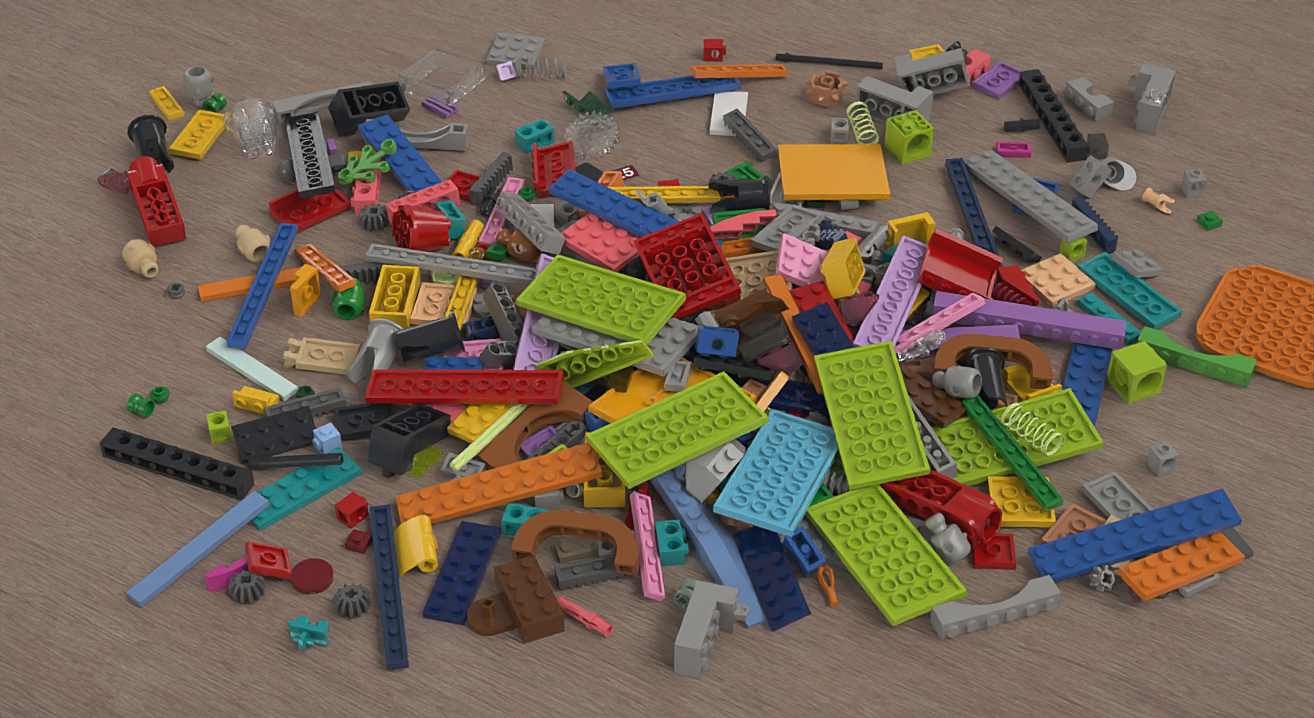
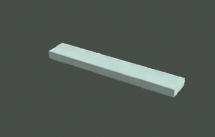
(252, 369)

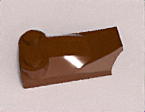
(749, 307)

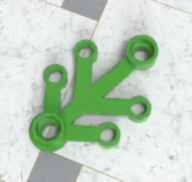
(350, 173)

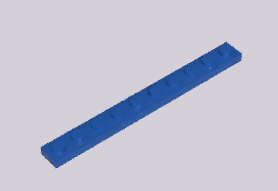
(262, 286)

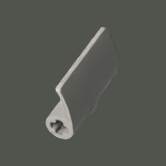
(657, 203)
(873, 242)

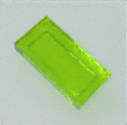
(424, 461)

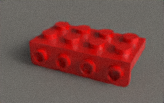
(550, 165)
(307, 211)

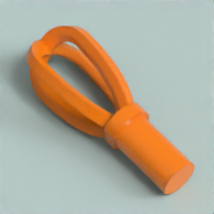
(829, 591)

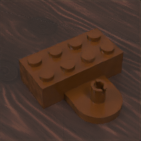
(522, 603)

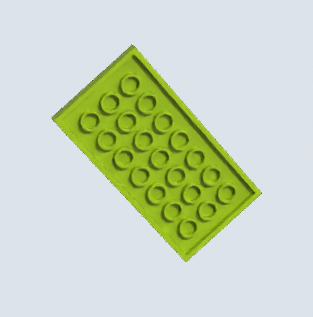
(601, 299)
(1059, 410)
(871, 415)
(676, 429)
(885, 553)

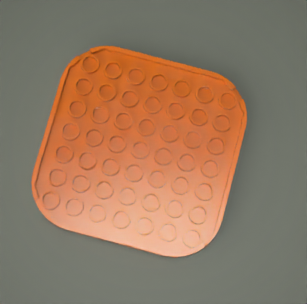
(1263, 318)

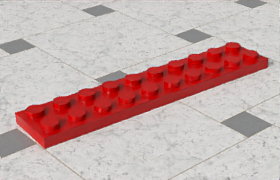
(465, 386)

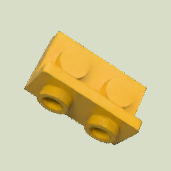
(254, 399)

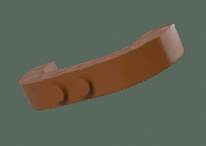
(1013, 350)
(578, 525)

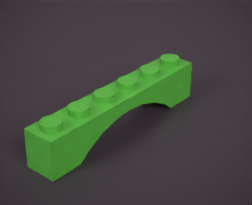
(1229, 368)

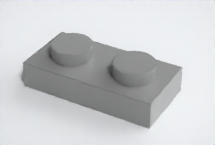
(678, 376)

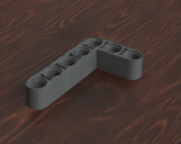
(508, 324)

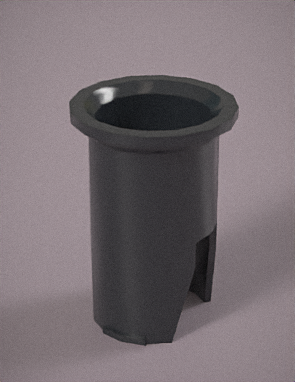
(150, 140)
(747, 194)
(430, 339)
(990, 365)

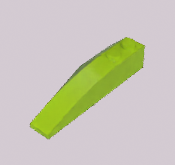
(595, 362)

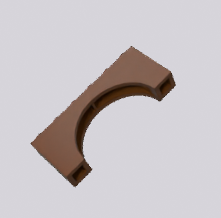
(506, 445)

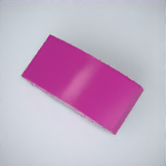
(220, 576)

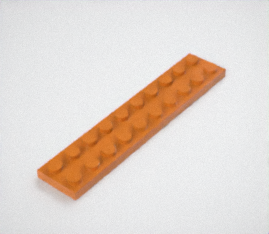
(501, 485)

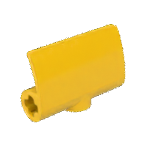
(415, 545)

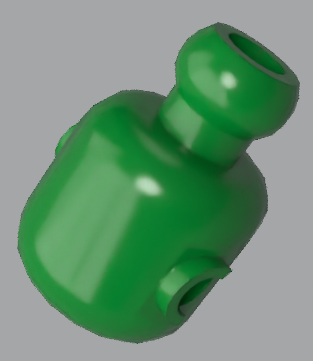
(350, 302)

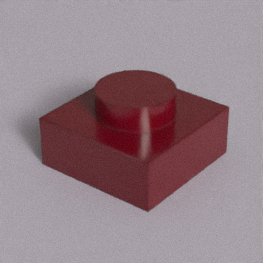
(358, 541)

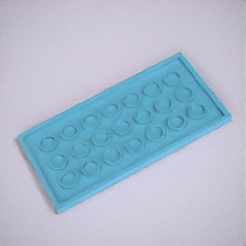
(779, 473)

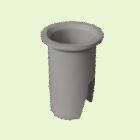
(377, 351)

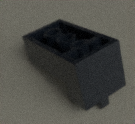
(355, 105)
(404, 435)

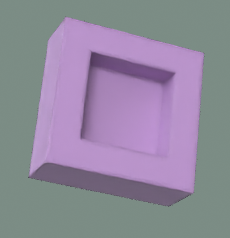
(505, 71)

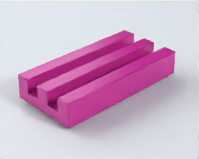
(1014, 149)

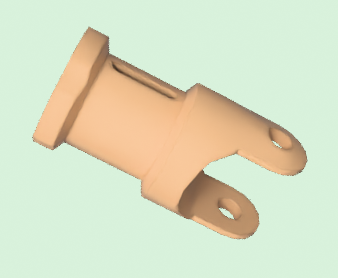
(1157, 200)

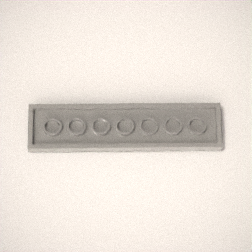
(1120, 500)

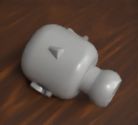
(198, 84)
(959, 381)
(947, 540)

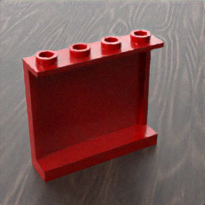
(958, 266)

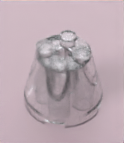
(252, 127)

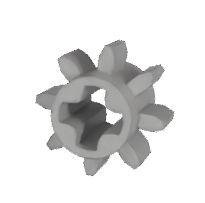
(1102, 578)

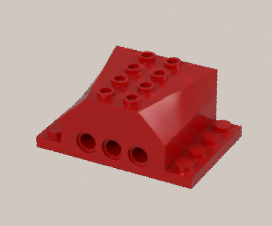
(690, 262)

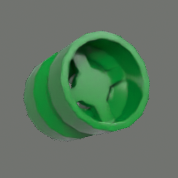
(215, 104)
(140, 405)

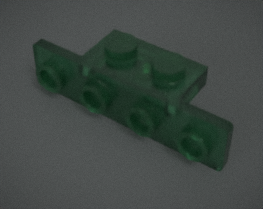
(588, 103)

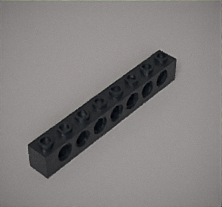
(1053, 116)
(177, 463)

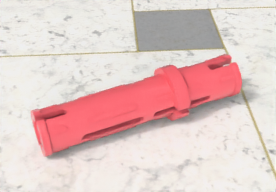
(591, 620)

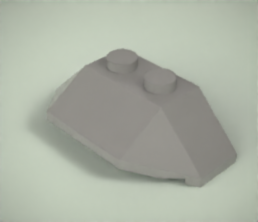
(709, 469)

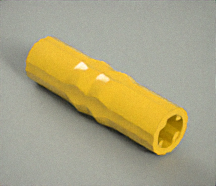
(468, 239)

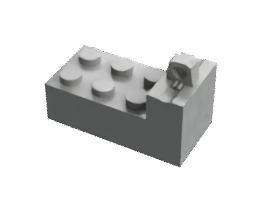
(936, 72)
(1149, 78)
(889, 101)
(708, 612)

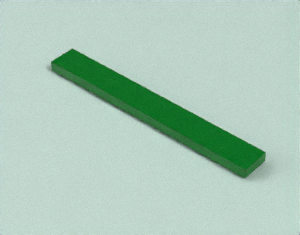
(1012, 453)

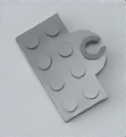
(794, 222)

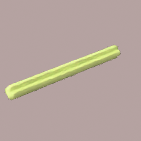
(487, 436)

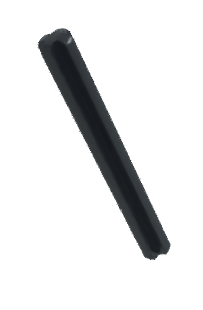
(295, 461)

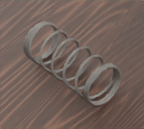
(519, 68)

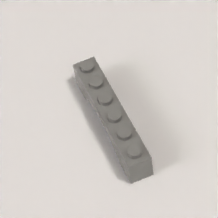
(306, 103)
(451, 137)
(957, 618)

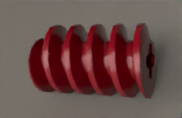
(1004, 294)

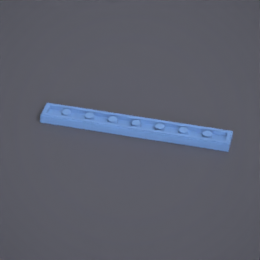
(197, 549)

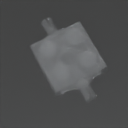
(921, 346)

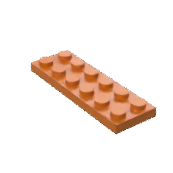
(1180, 565)

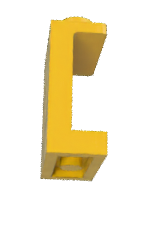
(916, 227)
(1018, 382)

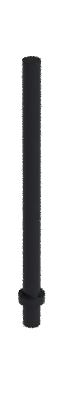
(832, 61)

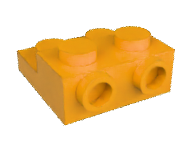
(305, 289)

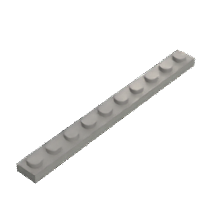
(451, 264)

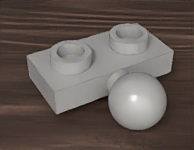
(470, 468)

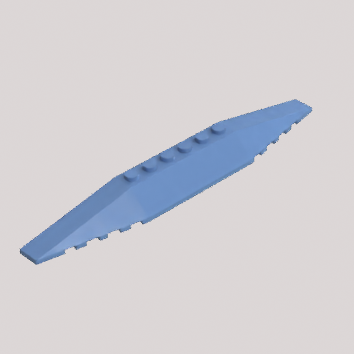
(710, 541)

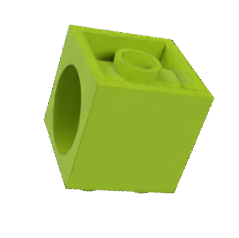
(909, 137)
(1136, 372)

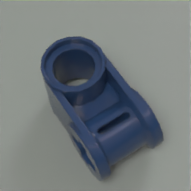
(481, 329)

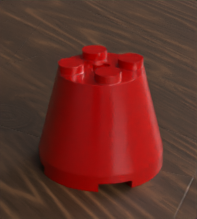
(420, 228)

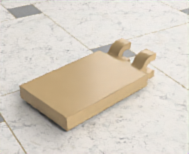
(320, 355)

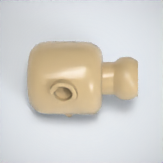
(252, 243)
(140, 257)

